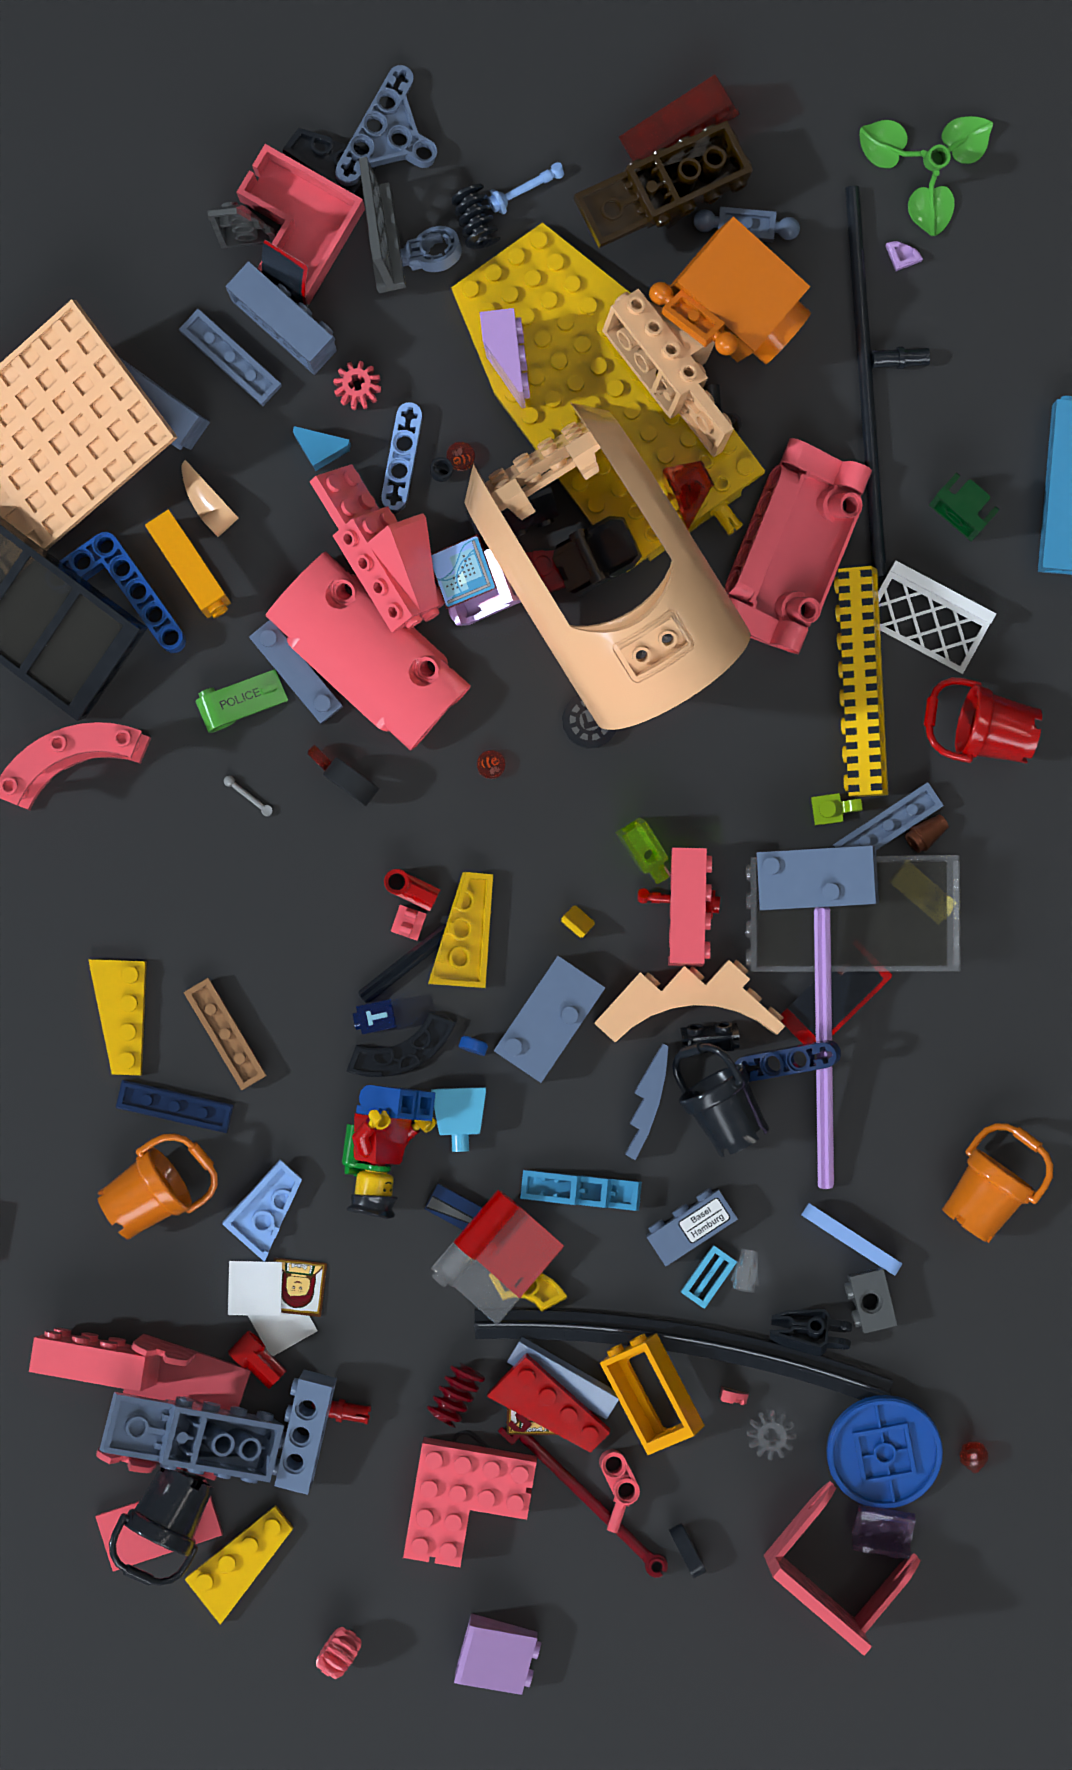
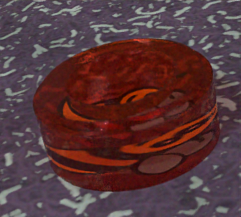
(461, 456)
(319, 757)
(491, 764)

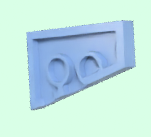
(263, 1209)

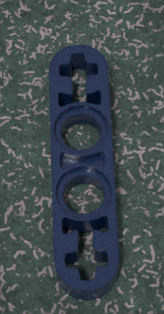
(787, 1062)

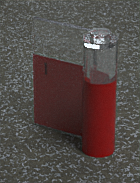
(497, 1256)

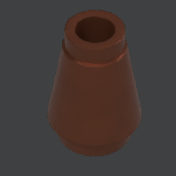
(926, 833)

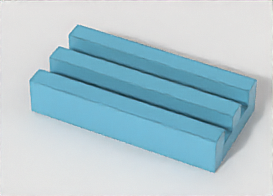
(694, 1296)

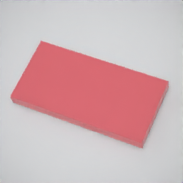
(137, 1549)

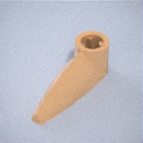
(206, 502)

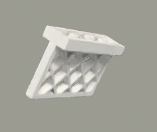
(943, 596)

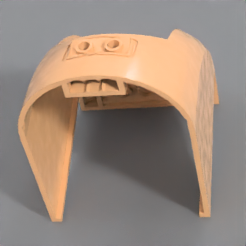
(686, 604)

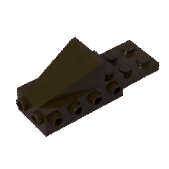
(666, 185)

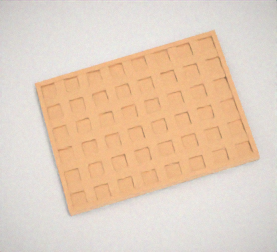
(70, 427)

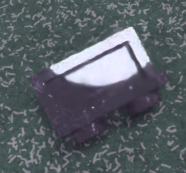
(883, 1531)

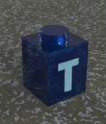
(375, 1017)

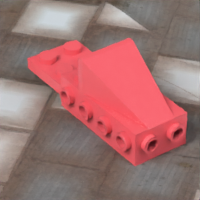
(394, 551)

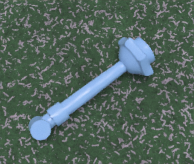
(498, 201)

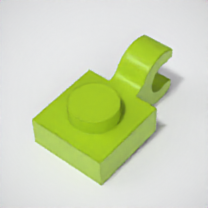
(830, 809)

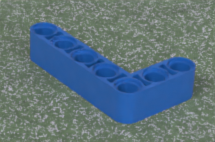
(127, 584)

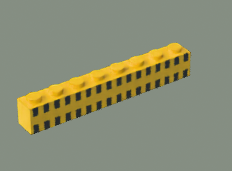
(861, 681)

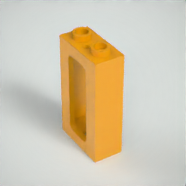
(188, 565)
(636, 1402)

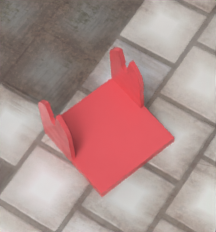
(188, 1375)
(847, 1626)

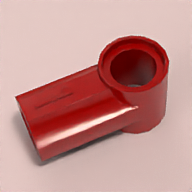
(414, 890)
(252, 1354)

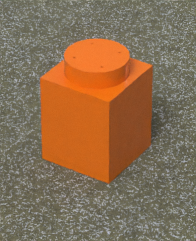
(747, 290)

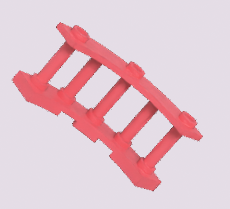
(63, 749)

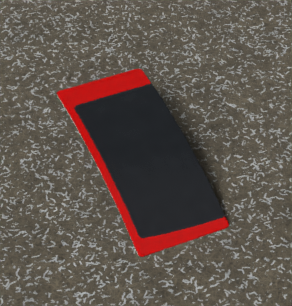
(286, 270)
(848, 996)

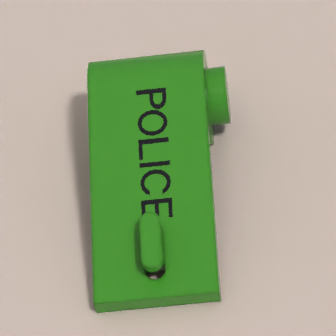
(240, 700)

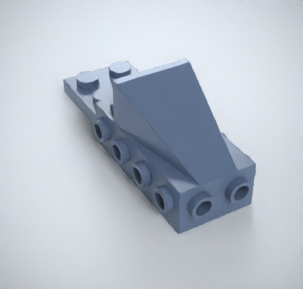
(193, 1436)

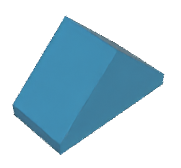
(320, 447)

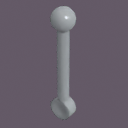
(265, 809)

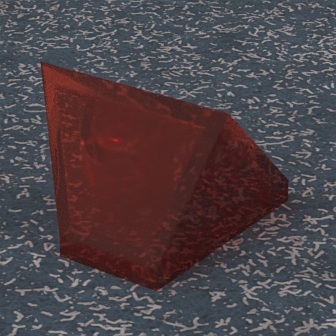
(688, 488)

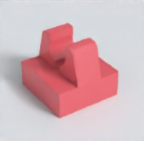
(408, 922)

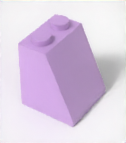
(496, 1656)

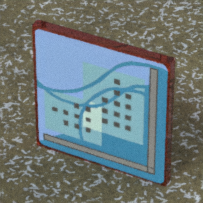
(462, 571)

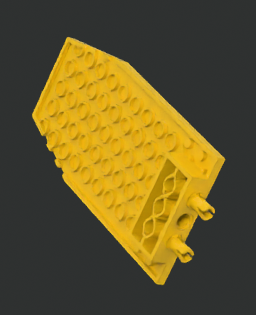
(571, 360)

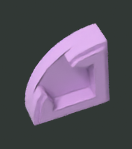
(902, 255)

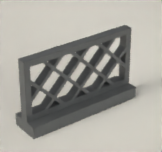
(382, 230)

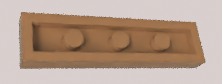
(225, 1034)

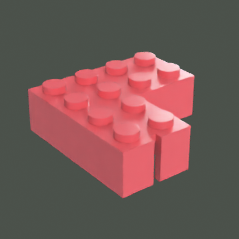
(310, 208)
(461, 1479)

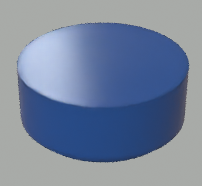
(473, 1045)

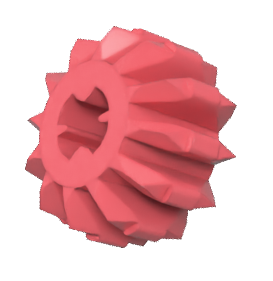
(361, 375)
(338, 1652)

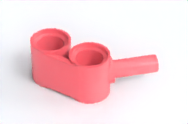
(615, 1479)

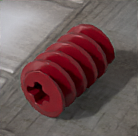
(455, 1394)

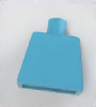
(459, 1114)

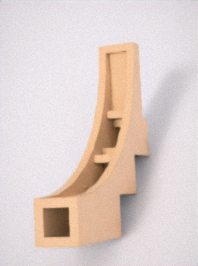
(686, 988)

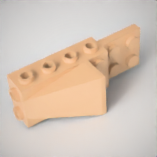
(659, 346)

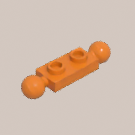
(693, 318)

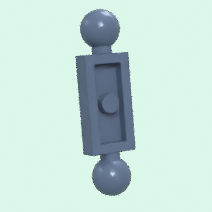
(758, 222)

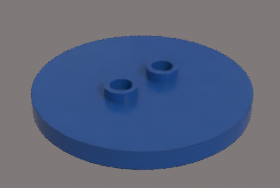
(884, 1451)

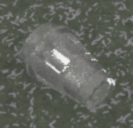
(746, 1272)

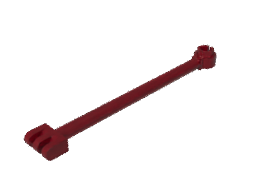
(582, 1493)

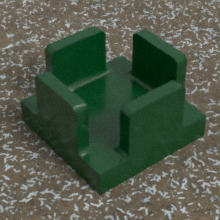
(963, 508)

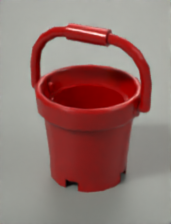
(987, 725)

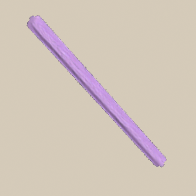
(824, 1076)

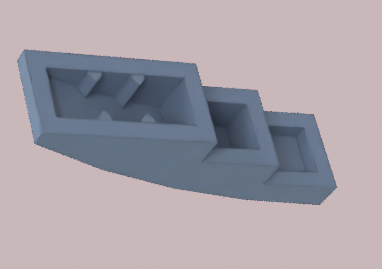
(650, 1090)

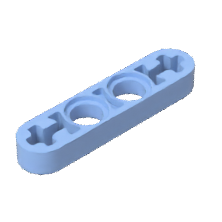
(402, 457)
(851, 1239)

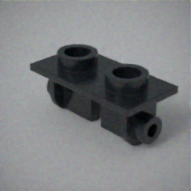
(722, 1035)

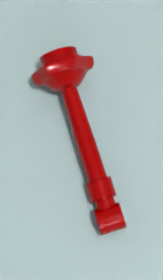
(656, 897)

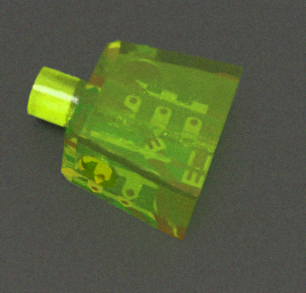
(639, 838)

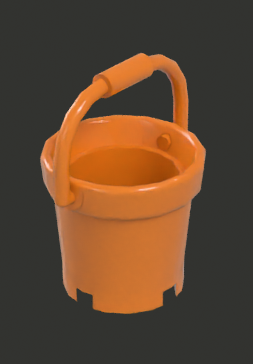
(153, 1188)
(990, 1191)

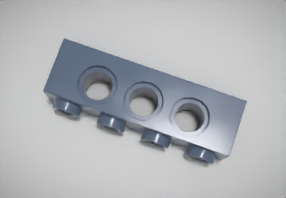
(319, 1390)

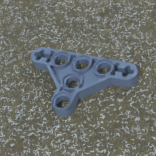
(393, 121)

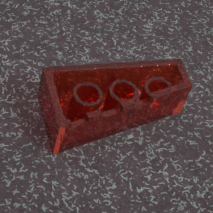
(683, 117)

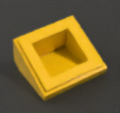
(577, 921)

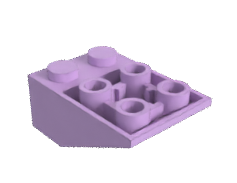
(501, 340)

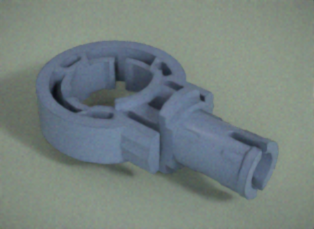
(416, 250)

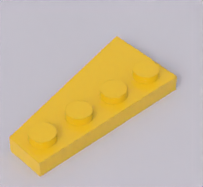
(466, 935)
(121, 1007)
(233, 1568)

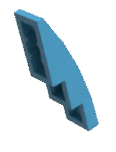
(581, 1190)

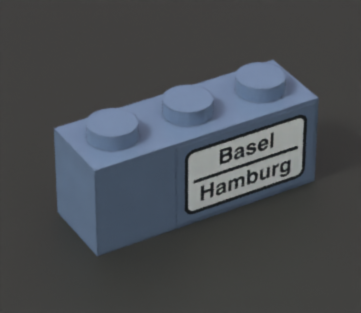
(690, 1226)

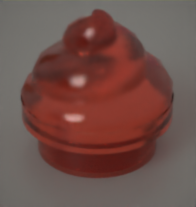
(973, 1456)

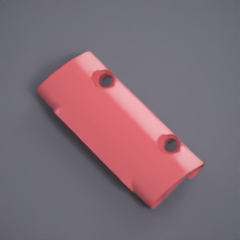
(795, 543)
(360, 656)

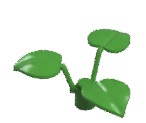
(931, 206)

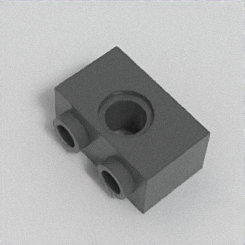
(882, 1313)

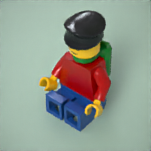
(379, 1138)

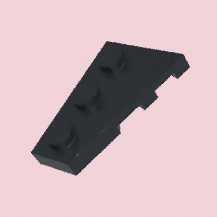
(321, 155)

